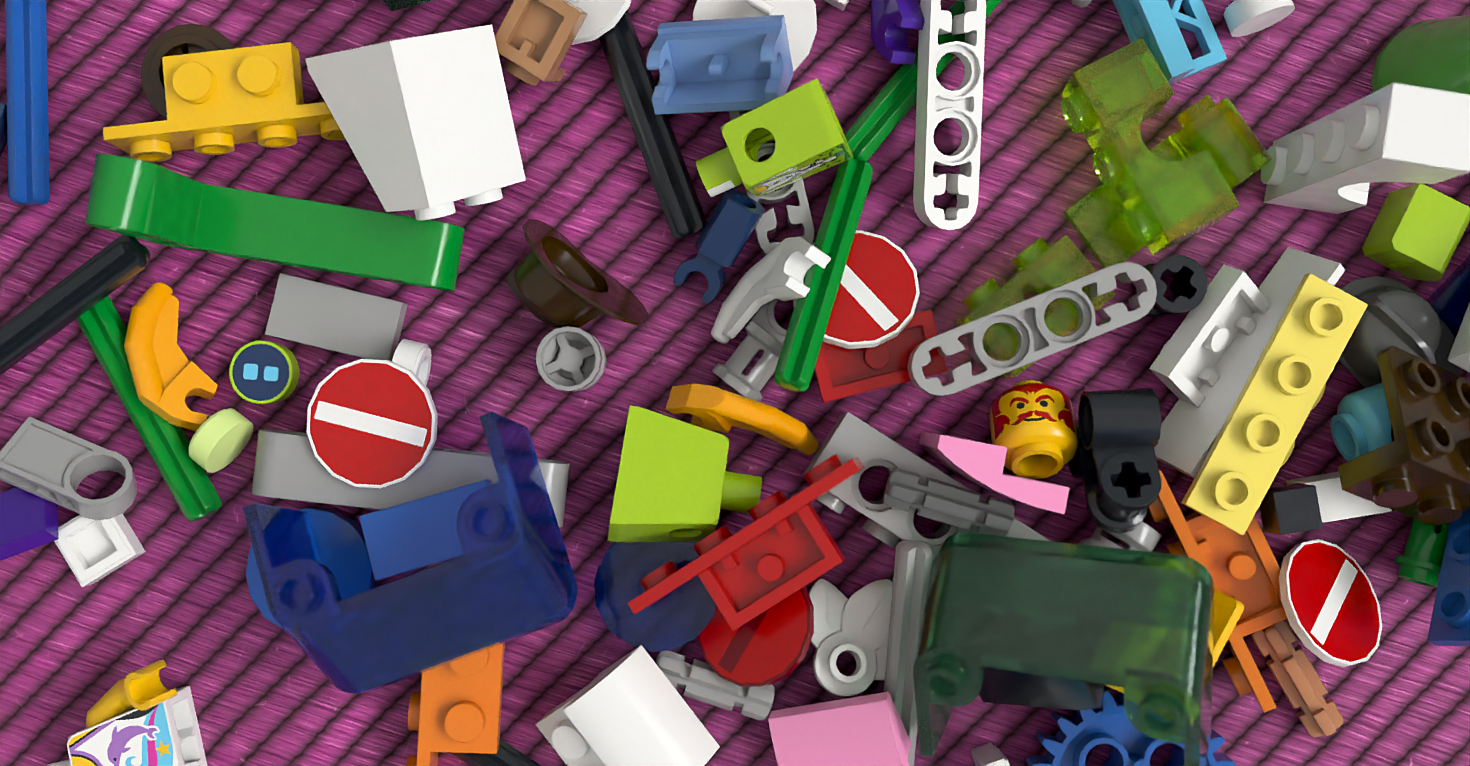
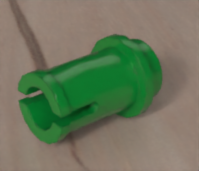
(1423, 554)

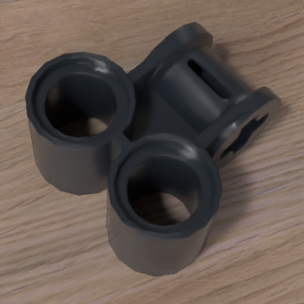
(1118, 455)

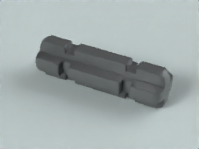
(948, 503)

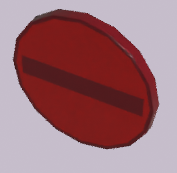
(763, 647)

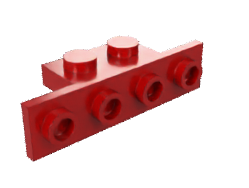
(764, 560)

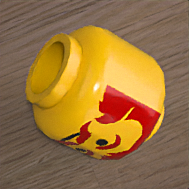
(1035, 427)

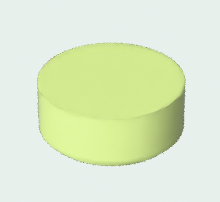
(220, 439)

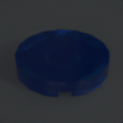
(667, 622)

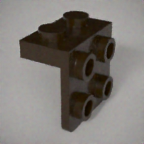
(1429, 461)

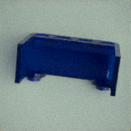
(502, 587)

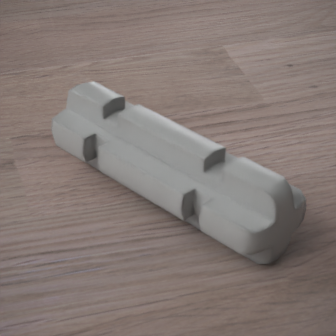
(705, 685)

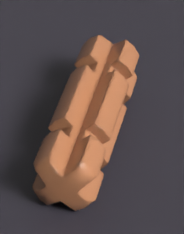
(1298, 679)

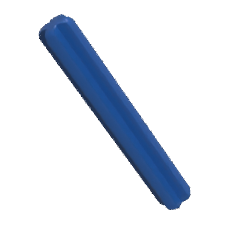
(27, 102)

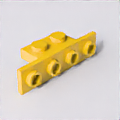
(228, 101)

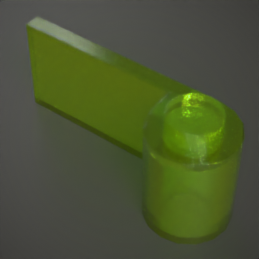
(1204, 126)

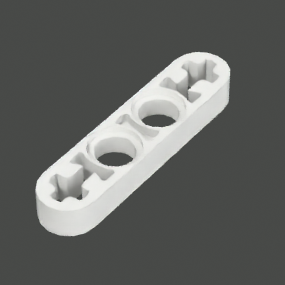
(961, 105)

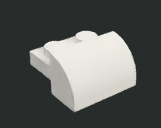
(628, 719)

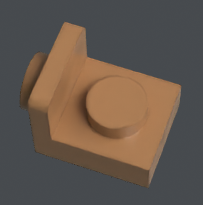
(538, 37)

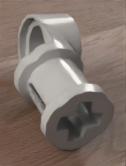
(762, 334)

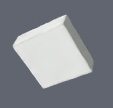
(97, 546)

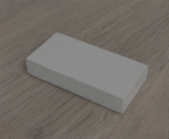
(335, 318)

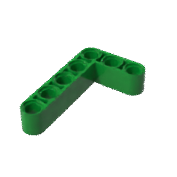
(186, 214)

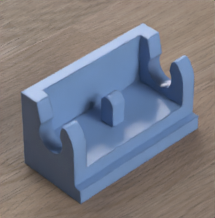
(720, 64)

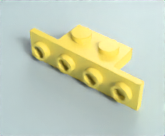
(1274, 404)

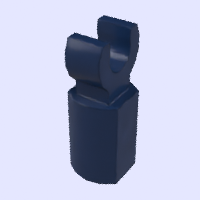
(721, 241)

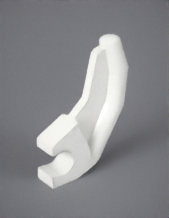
(774, 276)

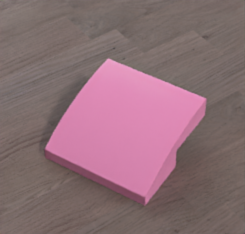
(984, 466)
(841, 733)

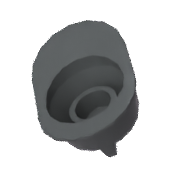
(1396, 319)

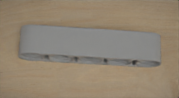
(291, 471)

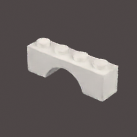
(1383, 137)

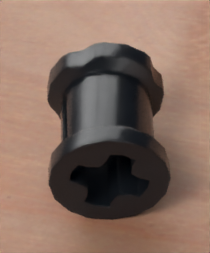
(1187, 281)

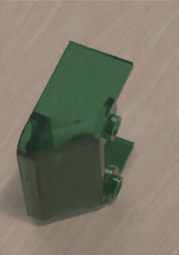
(1069, 616)

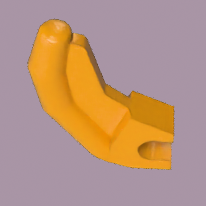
(158, 364)
(722, 409)

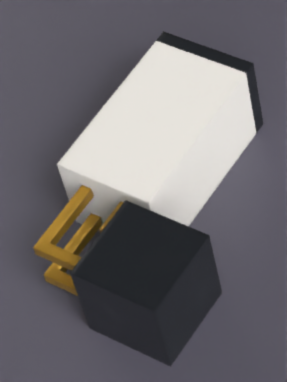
(1310, 502)

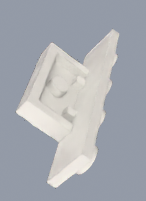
(1218, 349)

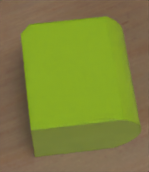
(1417, 232)

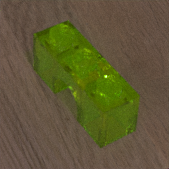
(1160, 196)

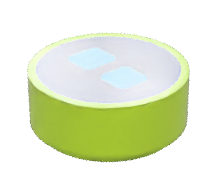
(264, 372)

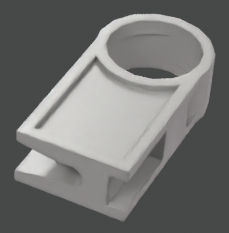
(54, 464)

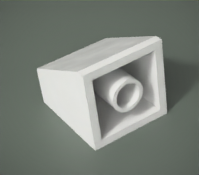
(425, 118)

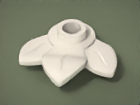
(851, 626)

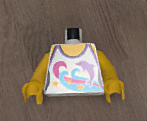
(139, 726)

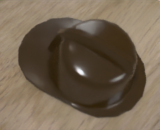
(566, 286)

